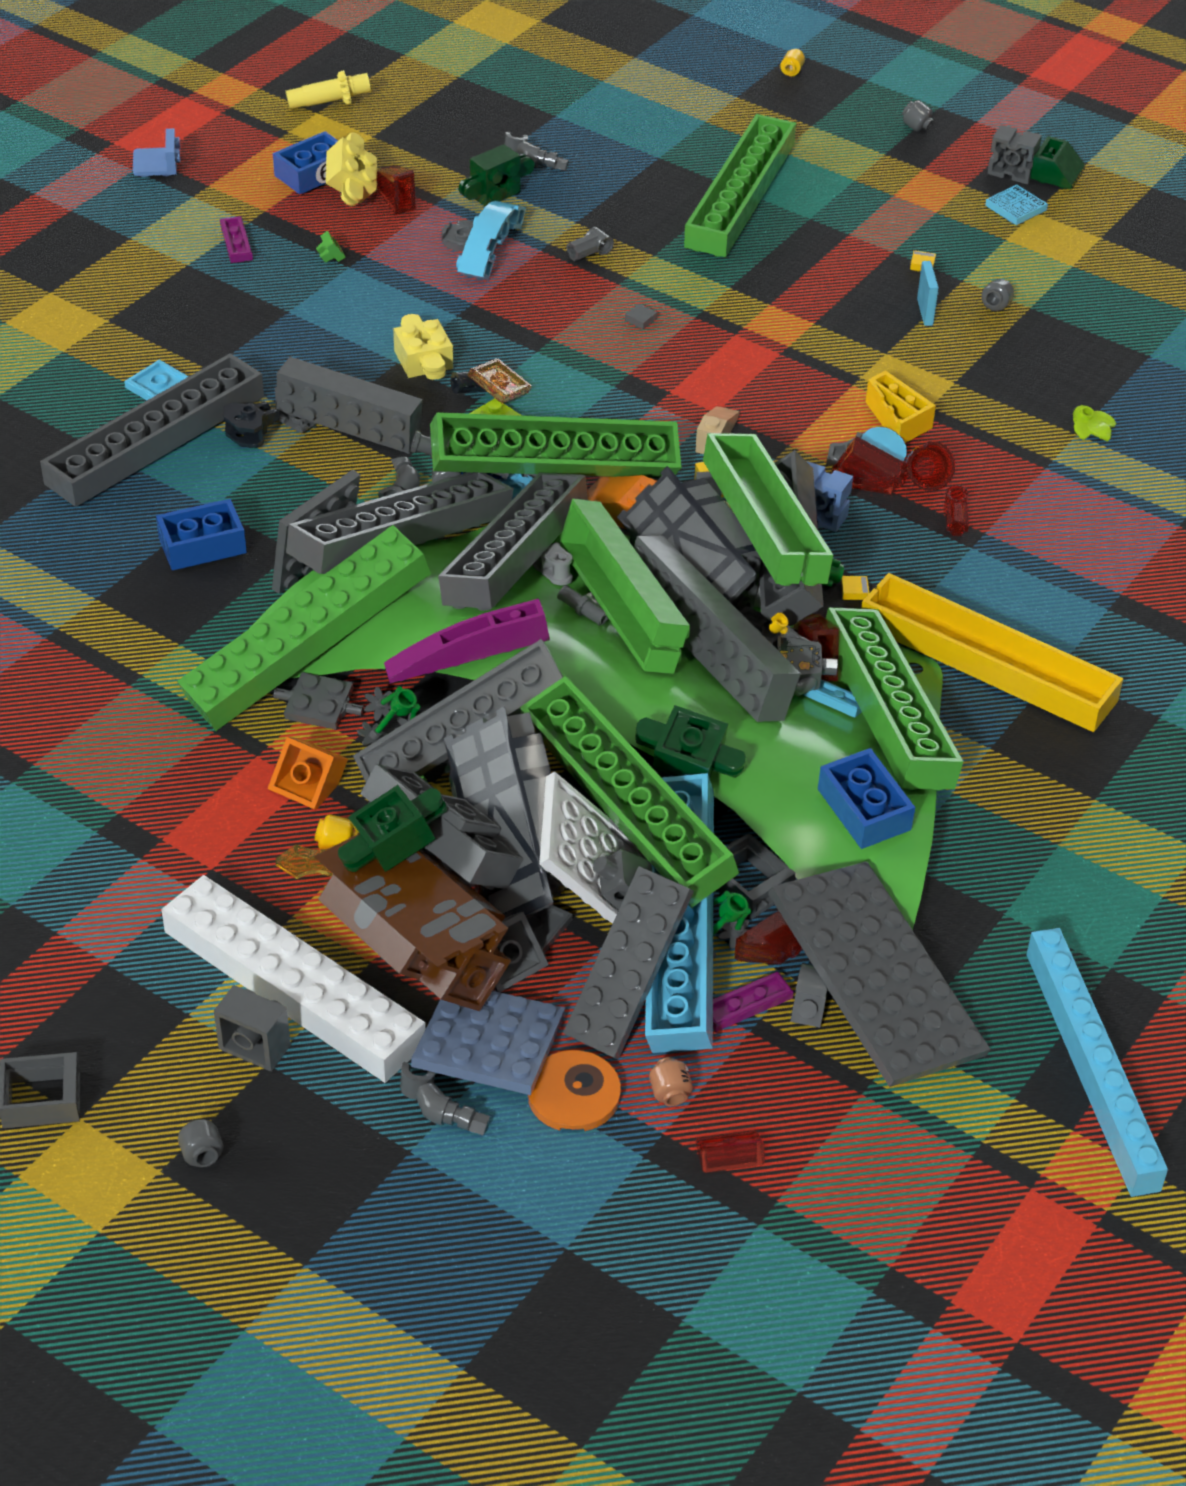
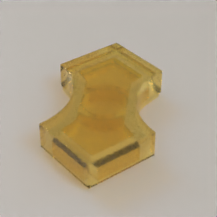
(301, 862)

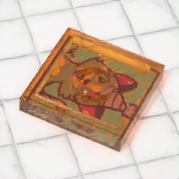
(499, 380)

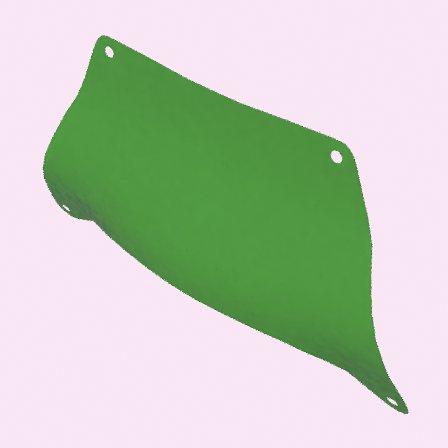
(782, 760)

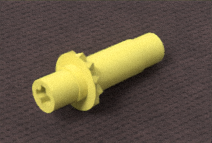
(331, 90)

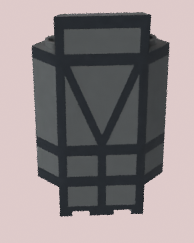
(701, 530)
(503, 774)

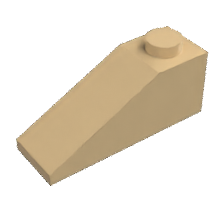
(715, 421)

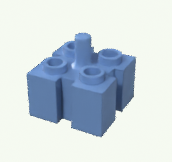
(831, 496)

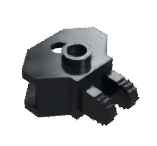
(250, 421)

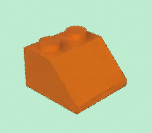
(306, 772)

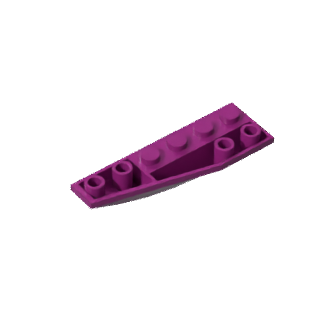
(472, 640)

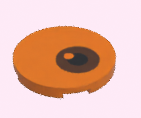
(575, 1091)

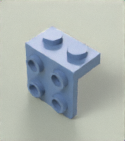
(158, 160)

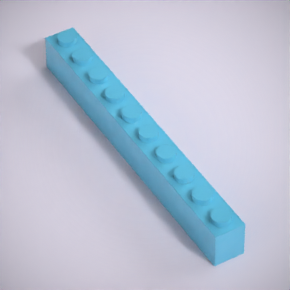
(1097, 1063)

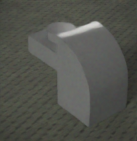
(809, 997)

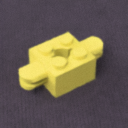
(351, 169)
(423, 347)

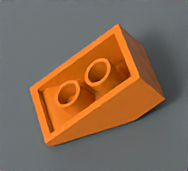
(618, 493)

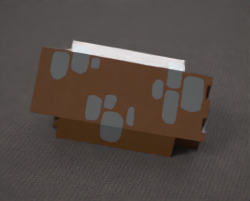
(421, 923)

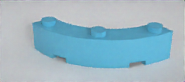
(488, 231)

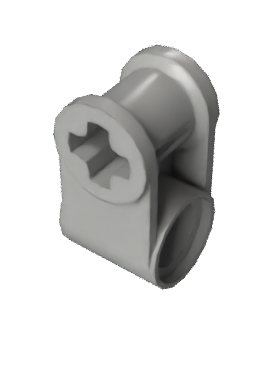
(555, 564)

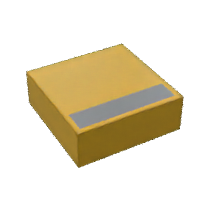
(918, 257)
(854, 587)

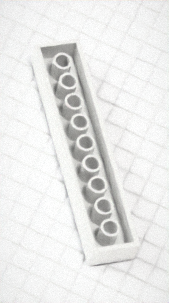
(288, 970)

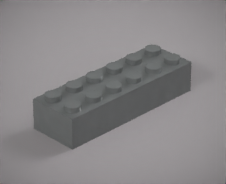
(348, 404)
(473, 856)

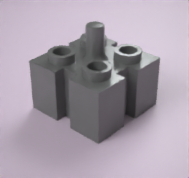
(1013, 153)

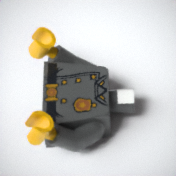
(802, 654)

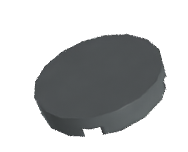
(456, 235)

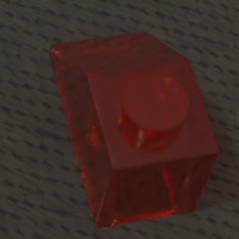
(767, 942)

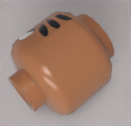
(670, 1081)

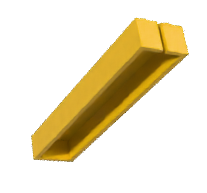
(995, 653)

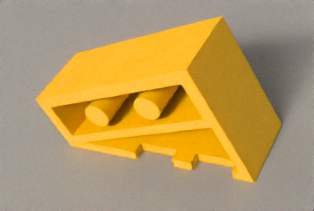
(899, 406)

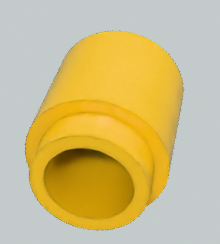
(792, 62)

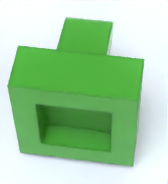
(330, 248)

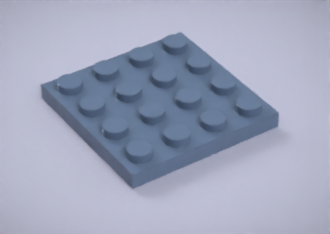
(493, 1047)

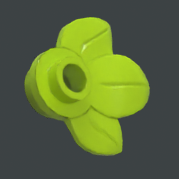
(1092, 422)

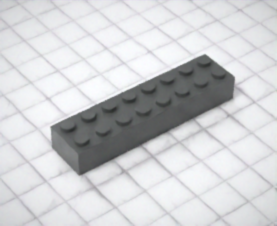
(797, 599)

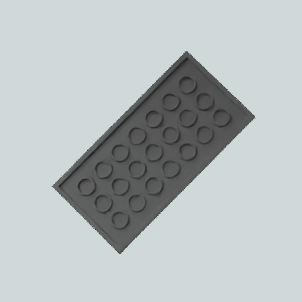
(879, 973)

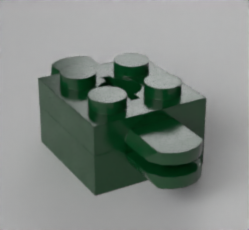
(495, 175)
(694, 734)
(391, 828)

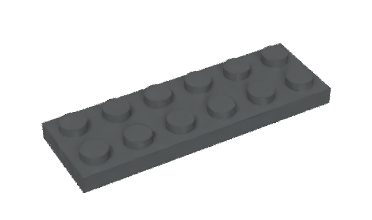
(628, 962)

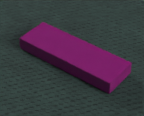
(236, 239)
(750, 1000)

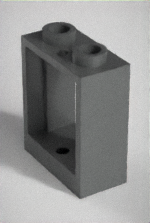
(766, 862)
(40, 1068)

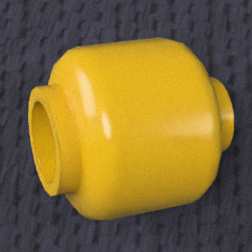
(333, 831)

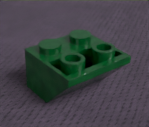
(1057, 163)

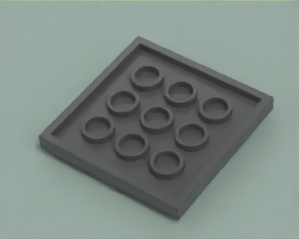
(336, 496)

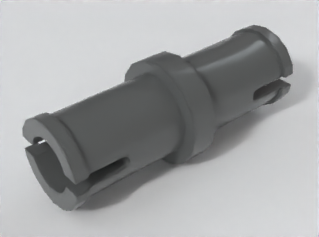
(582, 604)

